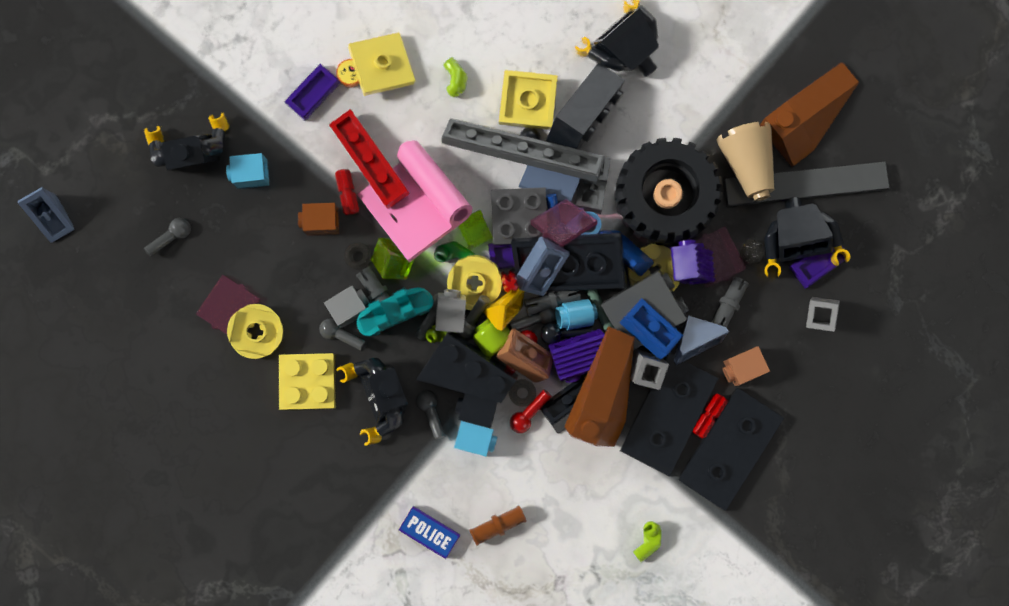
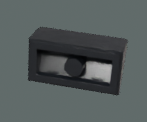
(560, 405)

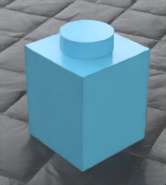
(248, 171)
(475, 439)

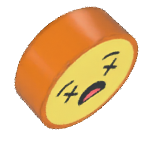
(347, 74)

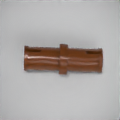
(497, 525)

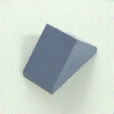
(47, 213)
(697, 338)

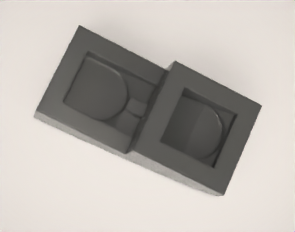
(590, 193)

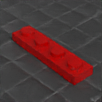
(369, 159)

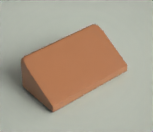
(526, 357)

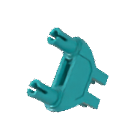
(394, 310)

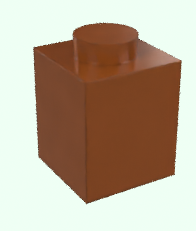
(319, 219)

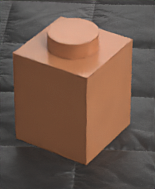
(745, 366)

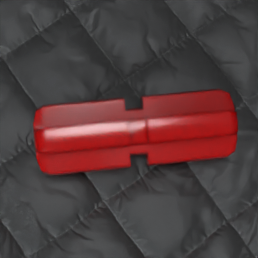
(348, 198)
(509, 281)
(712, 411)

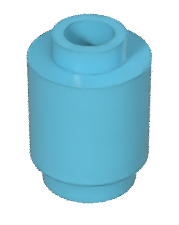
(576, 314)

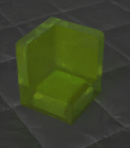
(475, 230)
(390, 260)

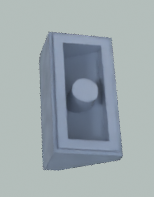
(555, 183)
(541, 267)

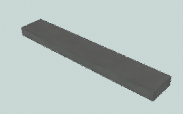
(523, 150)
(815, 183)

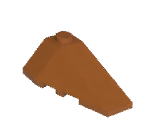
(807, 116)
(603, 398)

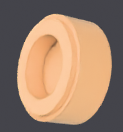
(668, 193)

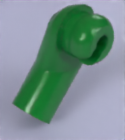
(451, 251)

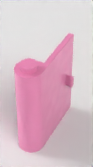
(427, 212)

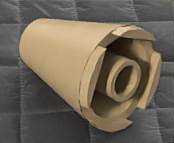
(751, 158)

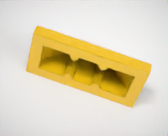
(505, 308)

